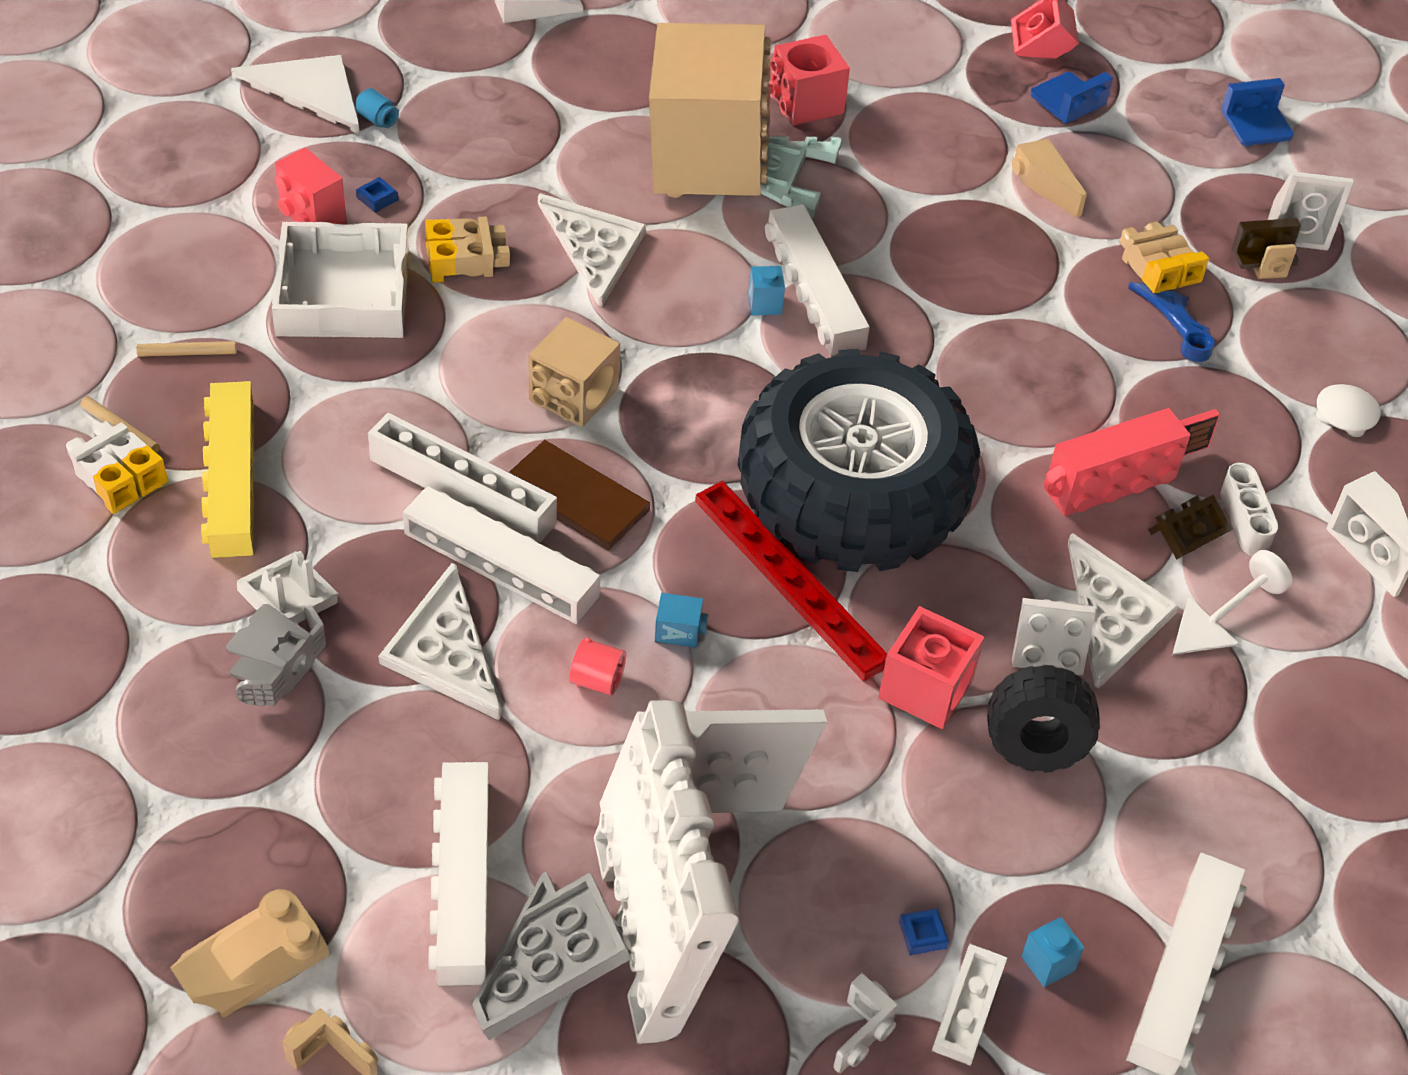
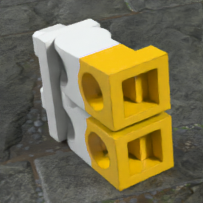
(117, 465)

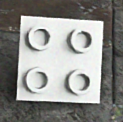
(288, 587)
(1053, 635)

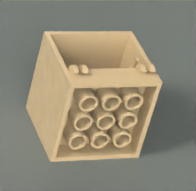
(710, 109)

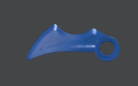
(1174, 308)

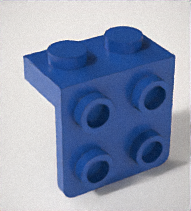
(1071, 97)
(1254, 112)

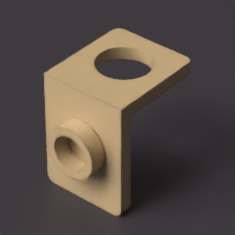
(1276, 261)

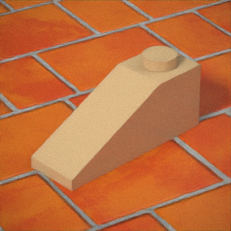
(1047, 174)

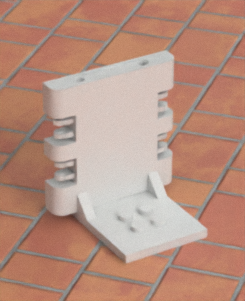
(657, 845)

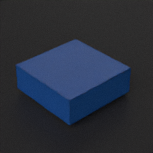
(377, 194)
(923, 931)

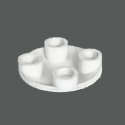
(1348, 409)

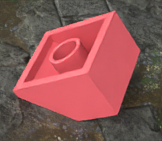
(1045, 30)

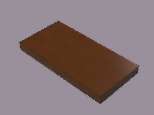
(584, 496)

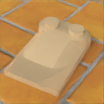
(252, 954)

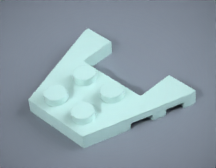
(784, 165)

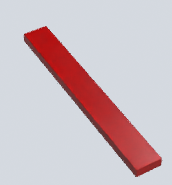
(793, 581)

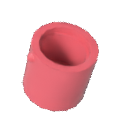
(597, 666)

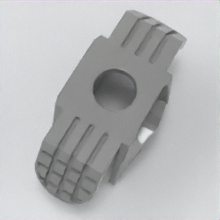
(268, 659)

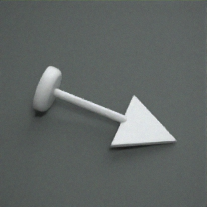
(1202, 632)

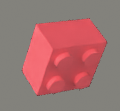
(310, 189)

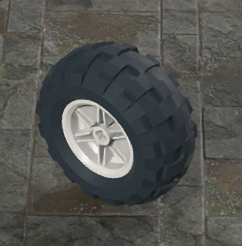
(859, 460)

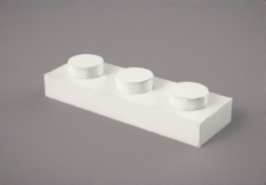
(969, 1004)

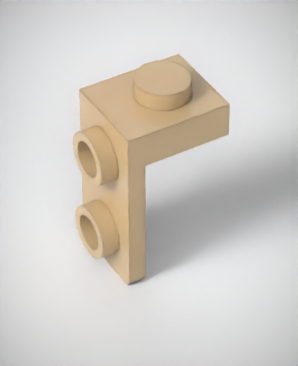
(310, 1036)

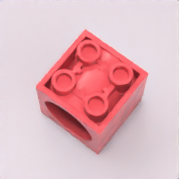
(809, 79)
(930, 667)

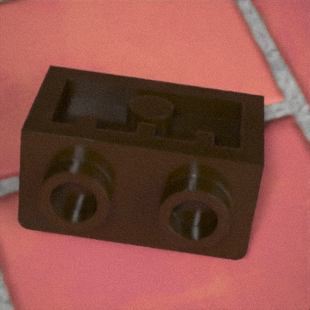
(1255, 236)
(1193, 526)

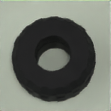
(1041, 693)

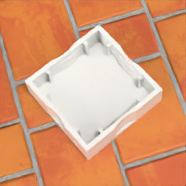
(341, 280)

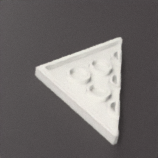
(307, 83)
(594, 241)
(1125, 608)
(443, 647)

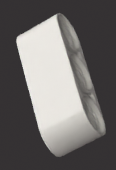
(1248, 508)

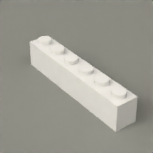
(817, 279)
(462, 476)
(502, 554)
(462, 874)
(1186, 967)

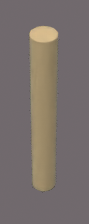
(187, 348)
(104, 414)

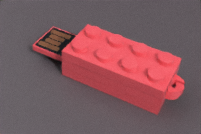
(1124, 458)

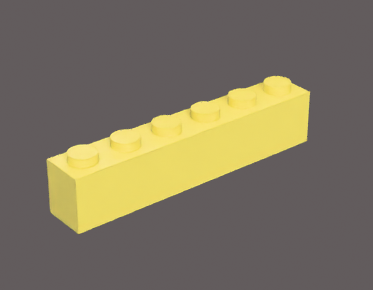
(230, 470)

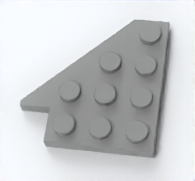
(551, 952)

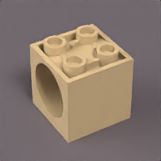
(574, 371)

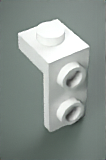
(878, 1009)

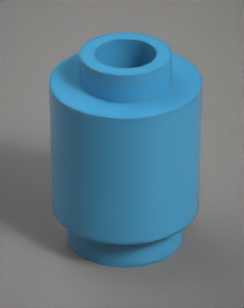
(377, 108)

